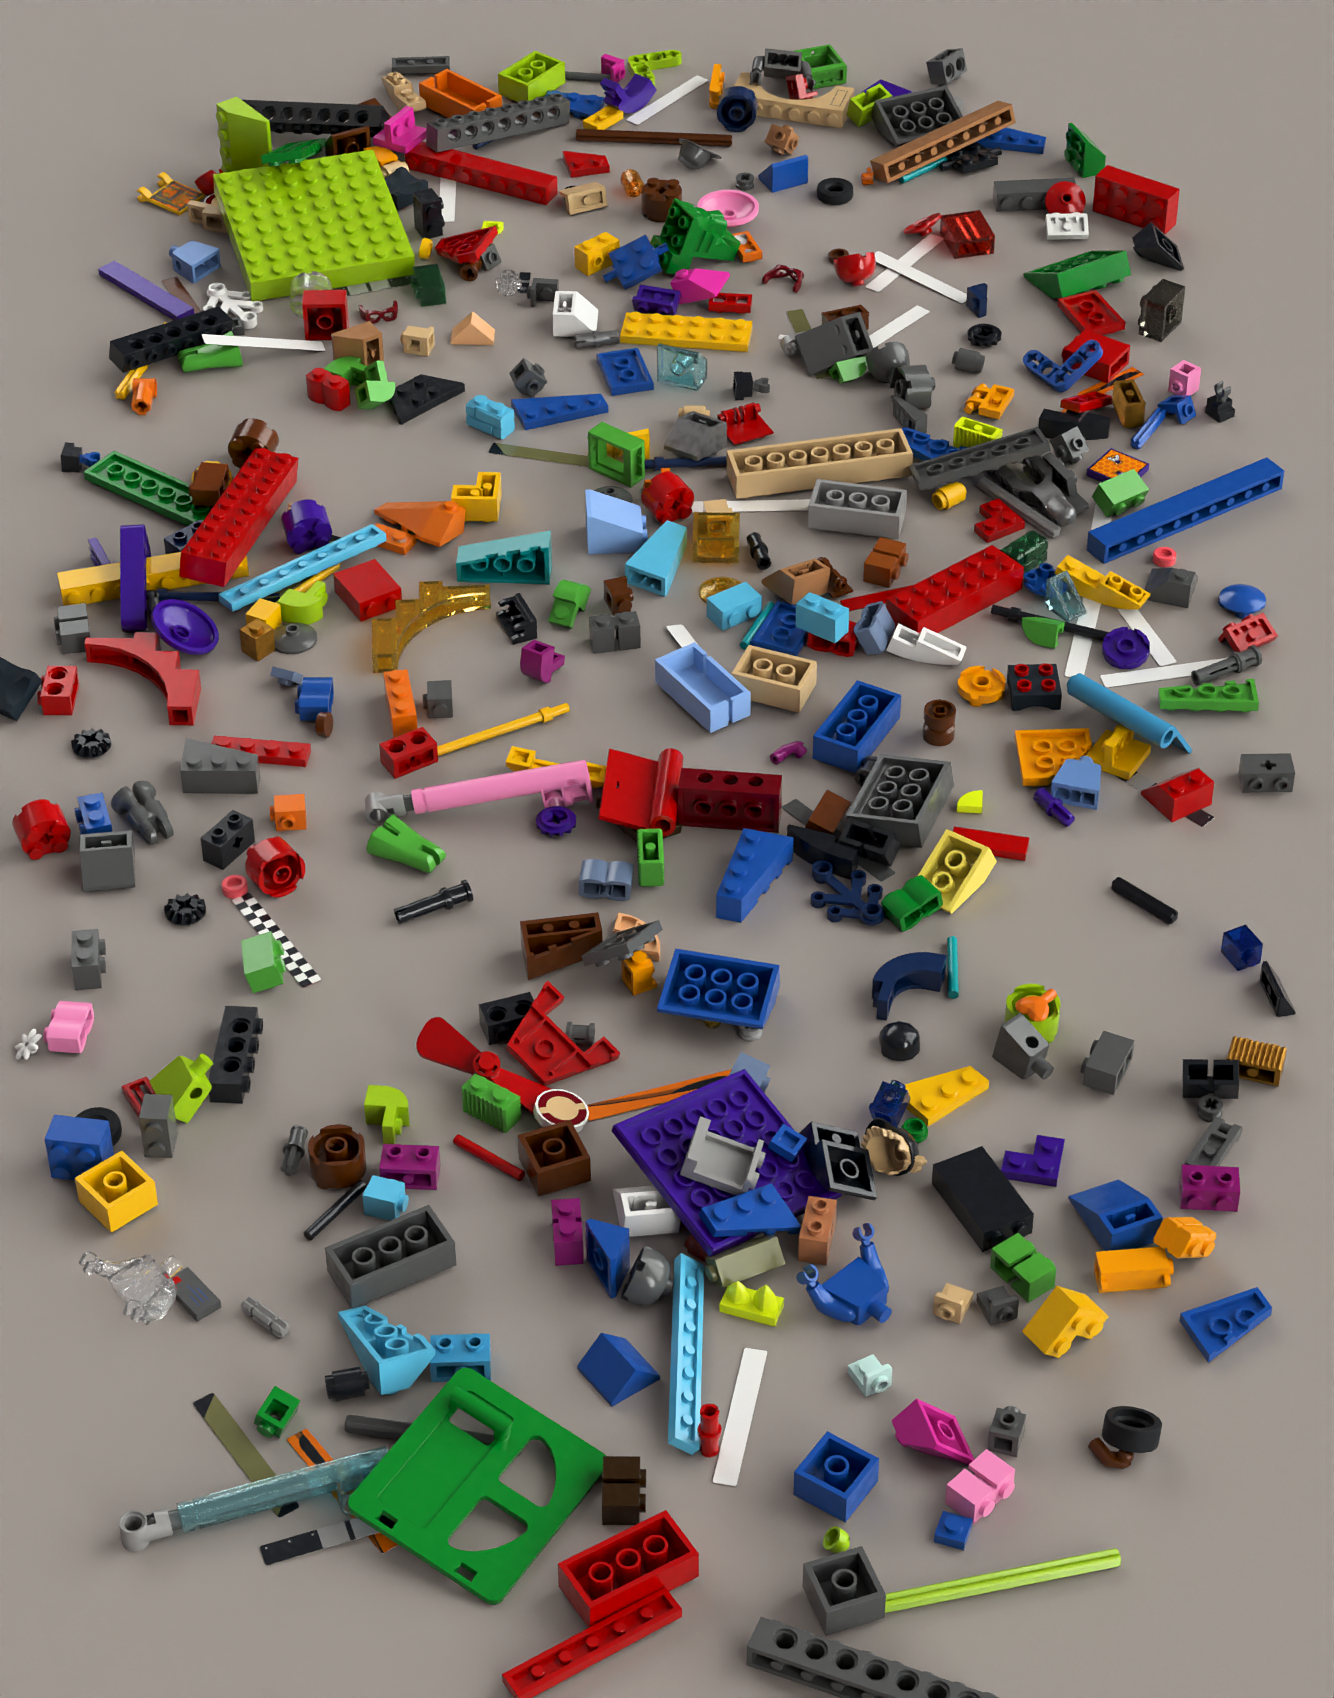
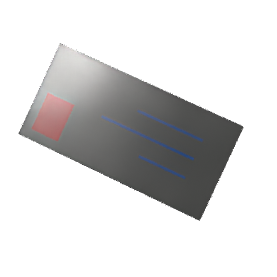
(195, 1295)

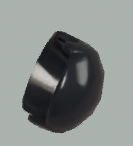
(899, 1041)

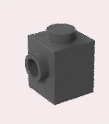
(439, 699)

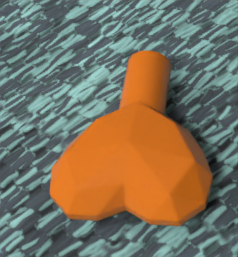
(1036, 1006)

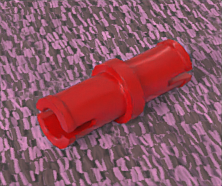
(709, 1430)

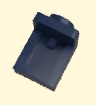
(977, 299)

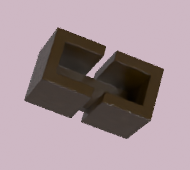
(621, 1490)

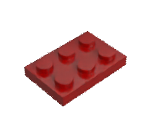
(1091, 312)

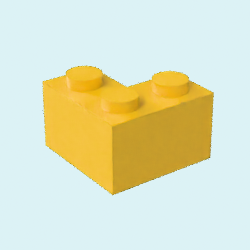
(480, 500)
(1062, 1319)

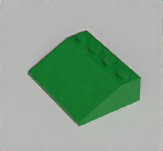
(1081, 273)

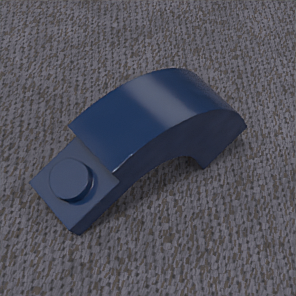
(904, 973)

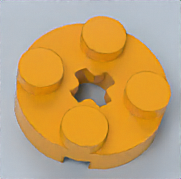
(990, 689)

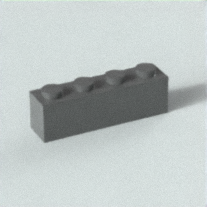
(1024, 194)

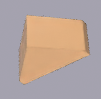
(473, 331)

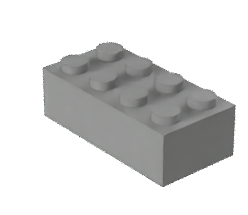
(857, 509)

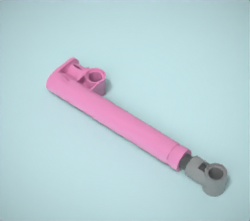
(557, 783)

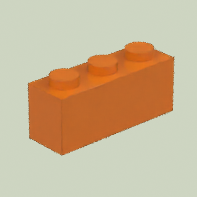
(400, 702)

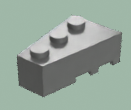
(218, 769)

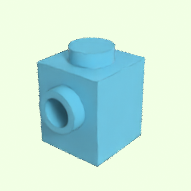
(384, 1198)

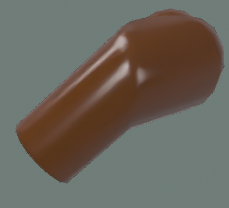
(1108, 1458)

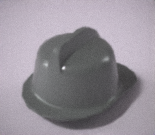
(693, 155)

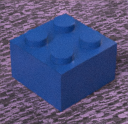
(76, 1145)
(836, 1476)

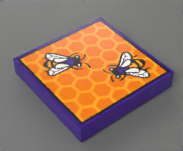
(1115, 463)

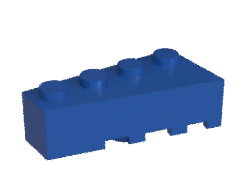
(751, 870)

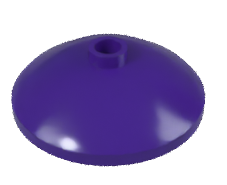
(184, 627)

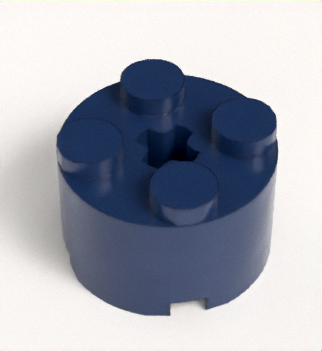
(739, 98)

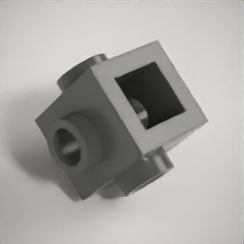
(528, 377)
(1069, 446)

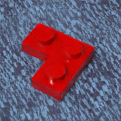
(999, 521)

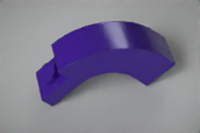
(632, 97)

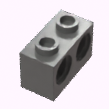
(946, 66)

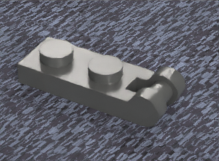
(1215, 1143)

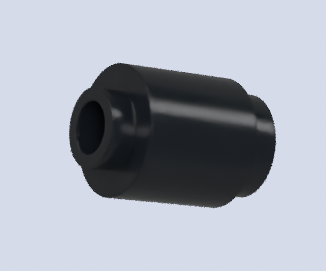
(347, 1383)

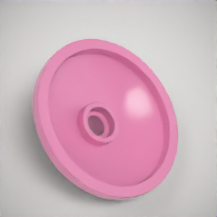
(735, 205)

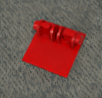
(744, 423)

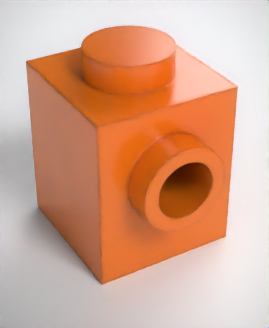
(289, 812)

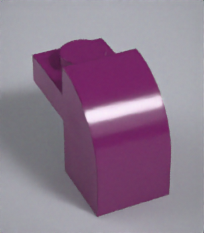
(540, 660)

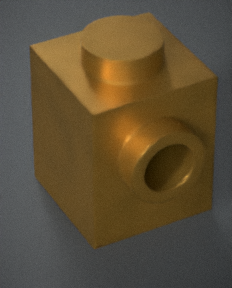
(257, 639)

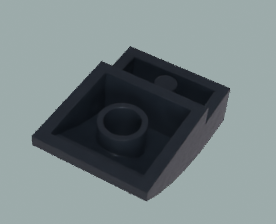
(839, 1160)

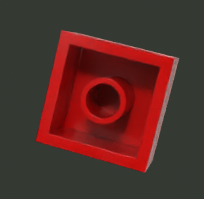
(324, 313)

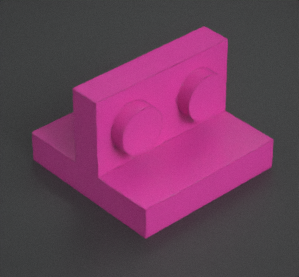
(400, 132)

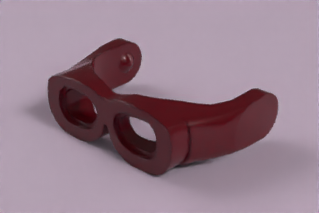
(776, 273)
(365, 314)

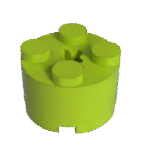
(1047, 1028)

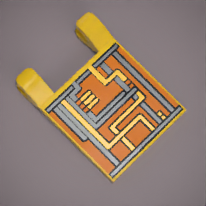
(171, 196)

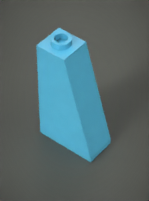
(658, 559)

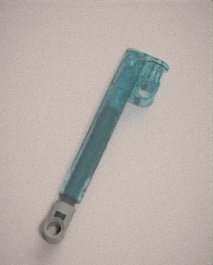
(332, 1476)

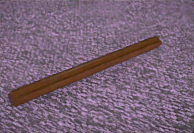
(652, 137)

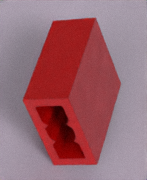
(1113, 360)
(367, 589)

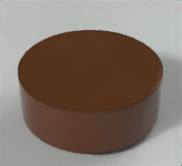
(834, 254)
(324, 724)

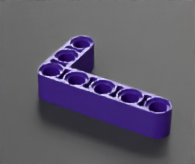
(133, 585)

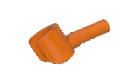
(867, 178)

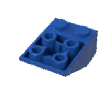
(1118, 1215)

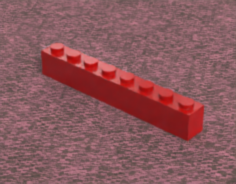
(483, 173)

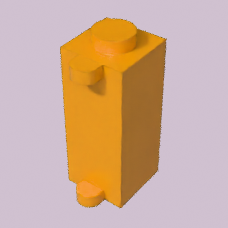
(1132, 1269)

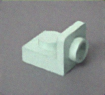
(870, 1375)

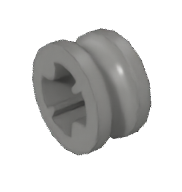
(749, 1034)

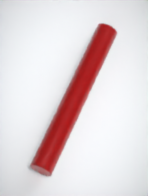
(489, 1157)

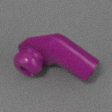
(786, 750)

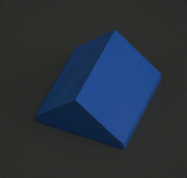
(785, 174)
(608, 1253)
(616, 1368)

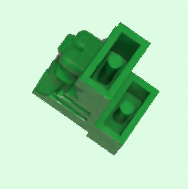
(691, 234)

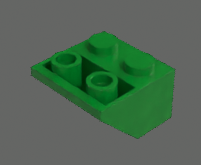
(1083, 153)

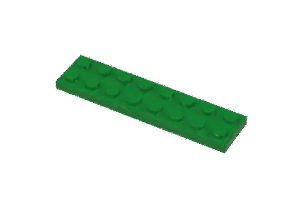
(293, 152)
(146, 487)

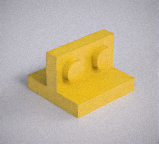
(1119, 752)

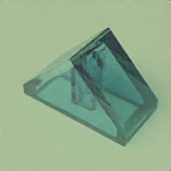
(1063, 597)

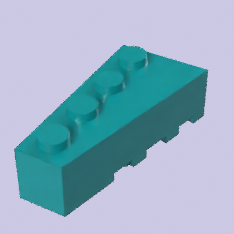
(507, 560)

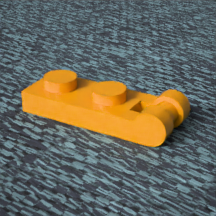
(716, 85)

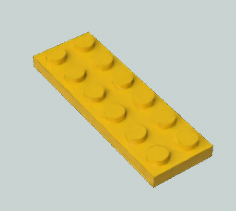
(686, 331)

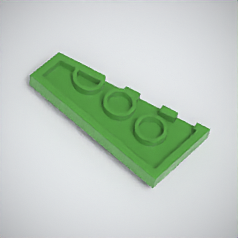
(1209, 697)

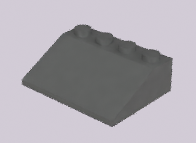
(914, 114)
(904, 796)

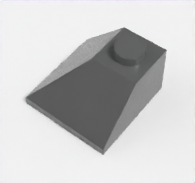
(1171, 586)

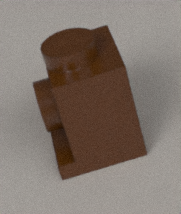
(617, 595)

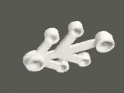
(218, 292)

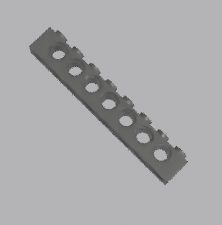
(497, 122)
(832, 1657)

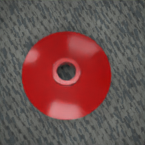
(1054, 198)
(923, 225)

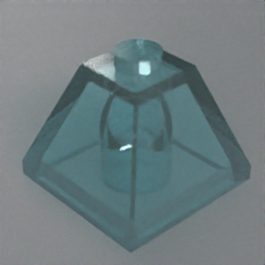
(680, 367)

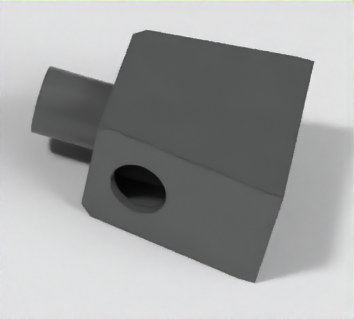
(1022, 1049)

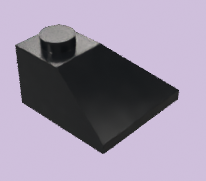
(1157, 247)

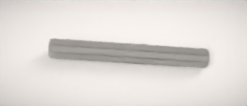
(1019, 507)

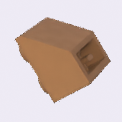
(359, 341)
(798, 580)

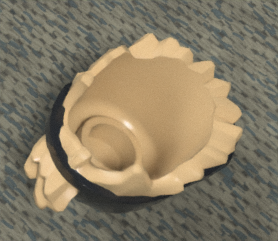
(891, 1148)

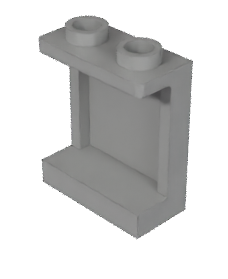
(722, 1161)

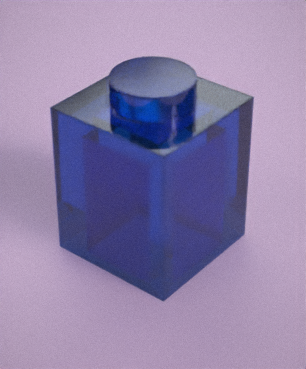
(1241, 947)

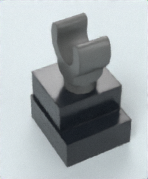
(744, 384)
(1220, 405)

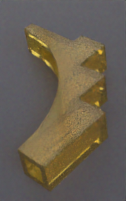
(434, 604)

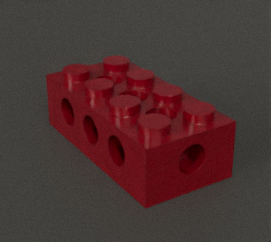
(729, 800)

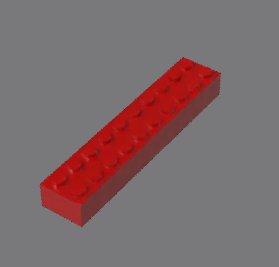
(238, 517)

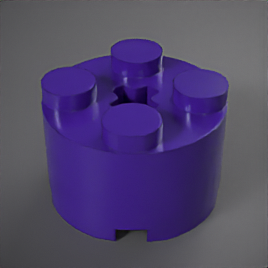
(306, 526)

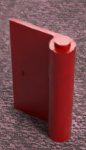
(644, 792)

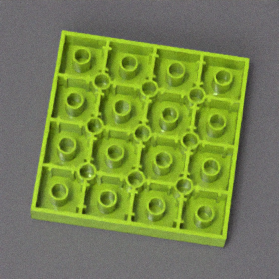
(313, 217)

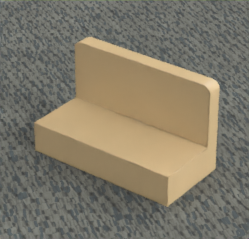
(584, 197)

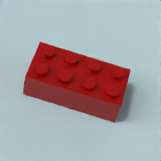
(1135, 199)
(628, 1568)

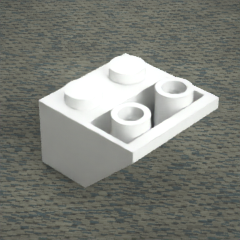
(573, 315)
(645, 1211)

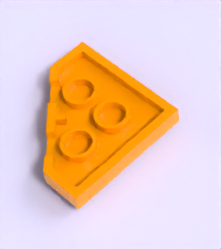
(1045, 751)

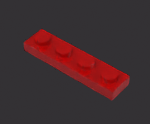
(269, 750)

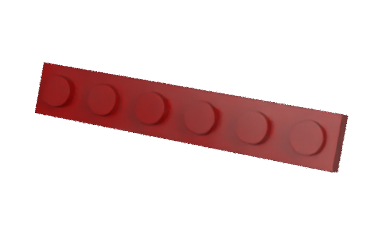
(592, 1645)

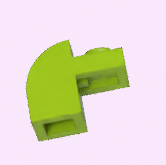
(304, 607)
(387, 1108)

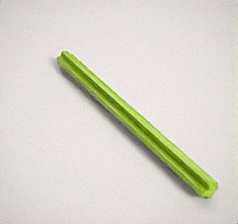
(1002, 1579)

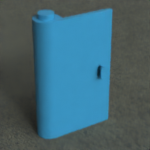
(1125, 712)

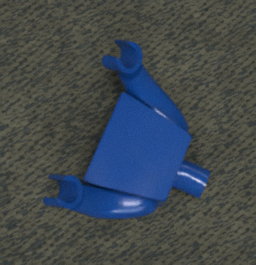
(856, 1289)

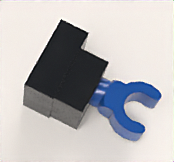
(73, 458)

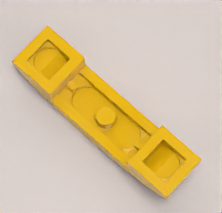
(524, 759)

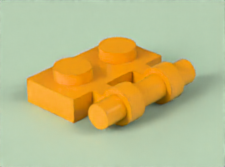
(989, 401)

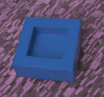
(787, 1143)
(953, 1530)

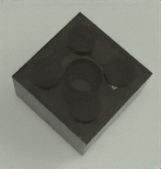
(1161, 310)

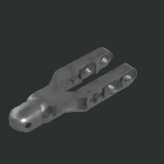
(1043, 496)

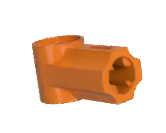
(143, 393)

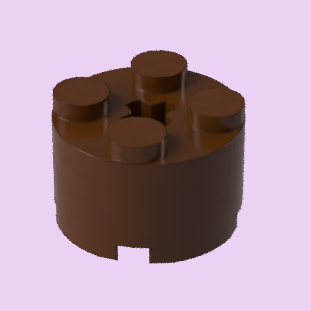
(658, 197)
(250, 435)
(337, 1157)

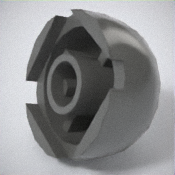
(883, 361)
(647, 1278)

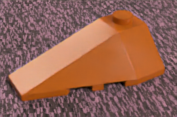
(430, 521)

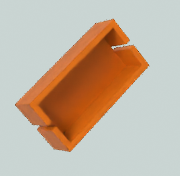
(456, 95)

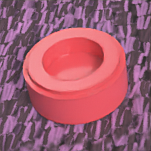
(1164, 557)
(234, 886)

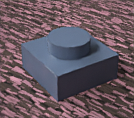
(285, 676)

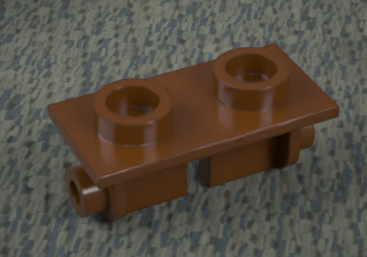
(837, 584)

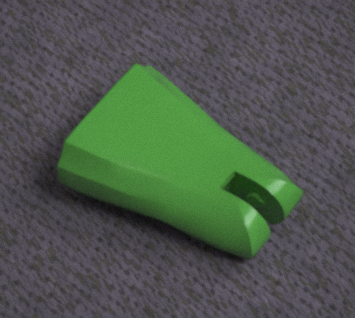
(210, 356)
(404, 845)

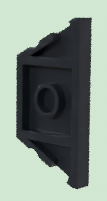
(422, 395)

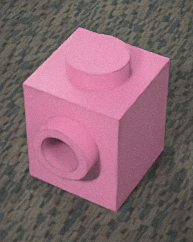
(1184, 378)

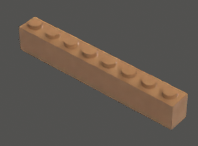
(942, 141)

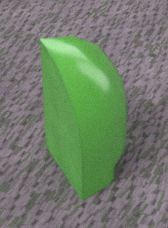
(848, 369)
(1043, 630)

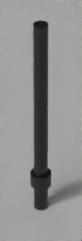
(1015, 614)

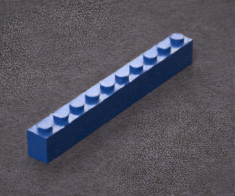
(1184, 510)

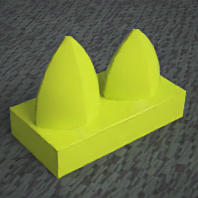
(750, 1304)

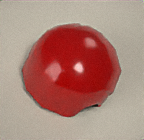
(206, 182)

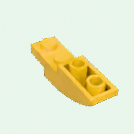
(1108, 590)

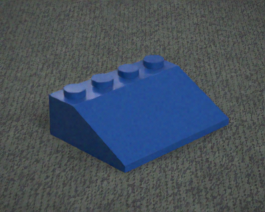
(720, 989)

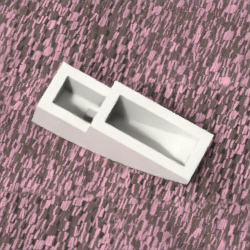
(925, 646)

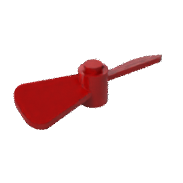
(446, 1046)

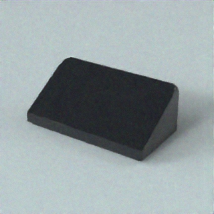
(1275, 991)

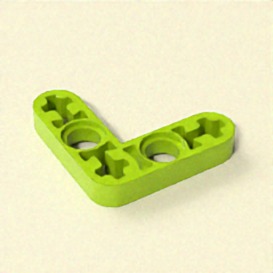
(644, 63)

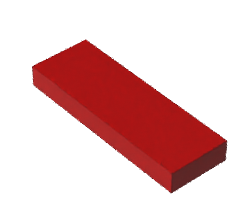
(1086, 402)
(1000, 844)

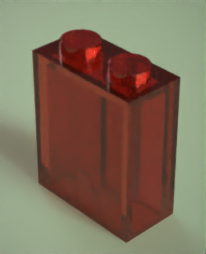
(967, 234)

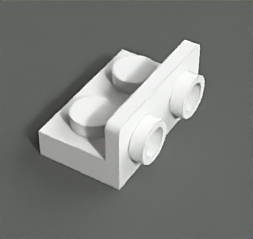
(1066, 226)

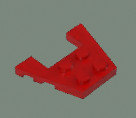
(547, 1050)

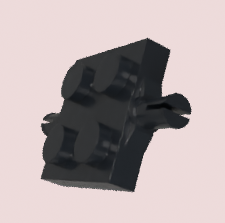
(971, 158)

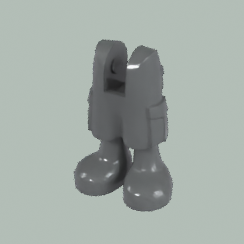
(147, 818)

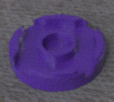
(1125, 648)

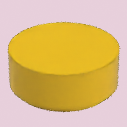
(425, 248)

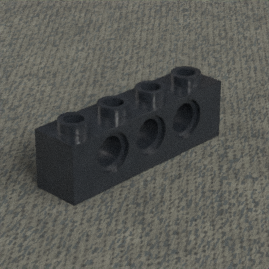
(234, 1054)

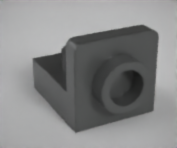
(490, 257)
(542, 290)
(998, 1305)

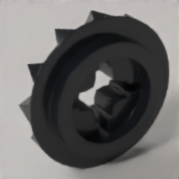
(989, 336)
(91, 749)
(186, 915)

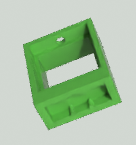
(833, 73)
(633, 449)

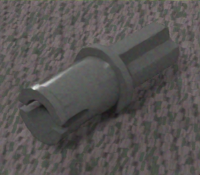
(294, 1150)

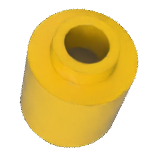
(949, 495)

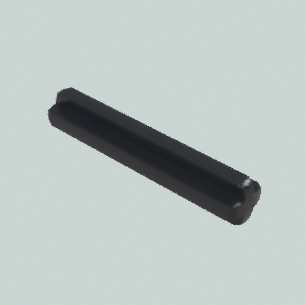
(1144, 900)

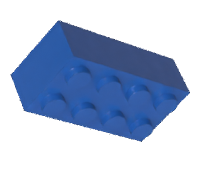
(856, 726)

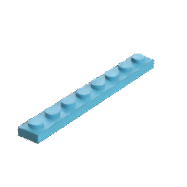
(302, 567)
(686, 1354)

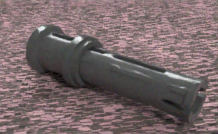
(1236, 662)

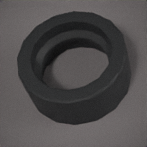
(1131, 1429)

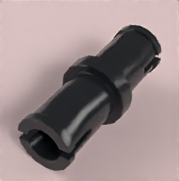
(758, 550)

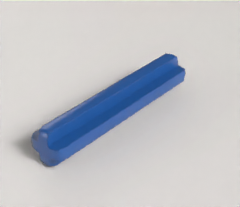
(1148, 428)

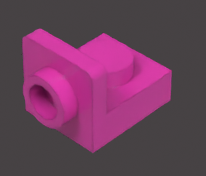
(613, 66)

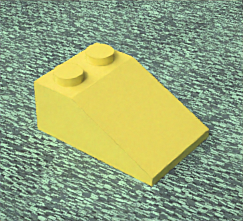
(957, 868)

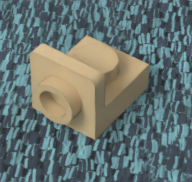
(952, 1303)

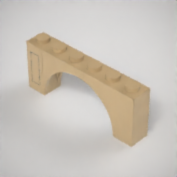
(824, 110)

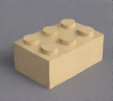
(776, 677)

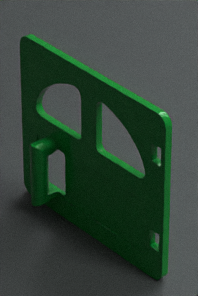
(442, 1474)

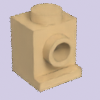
(418, 340)

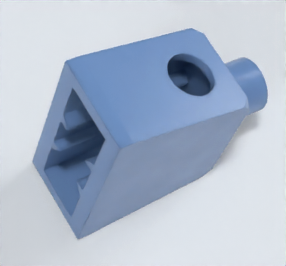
(195, 260)
(1078, 783)

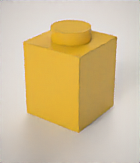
(266, 612)

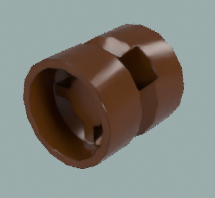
(939, 722)

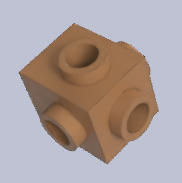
(782, 139)

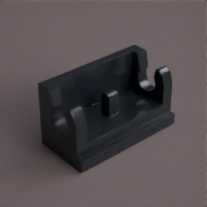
(517, 619)

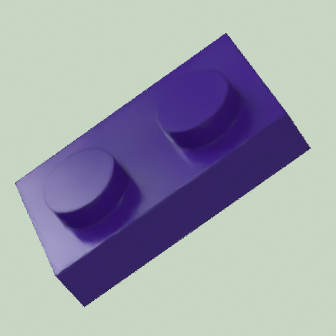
(656, 300)

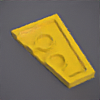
(943, 1093)

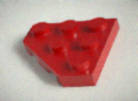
(466, 246)

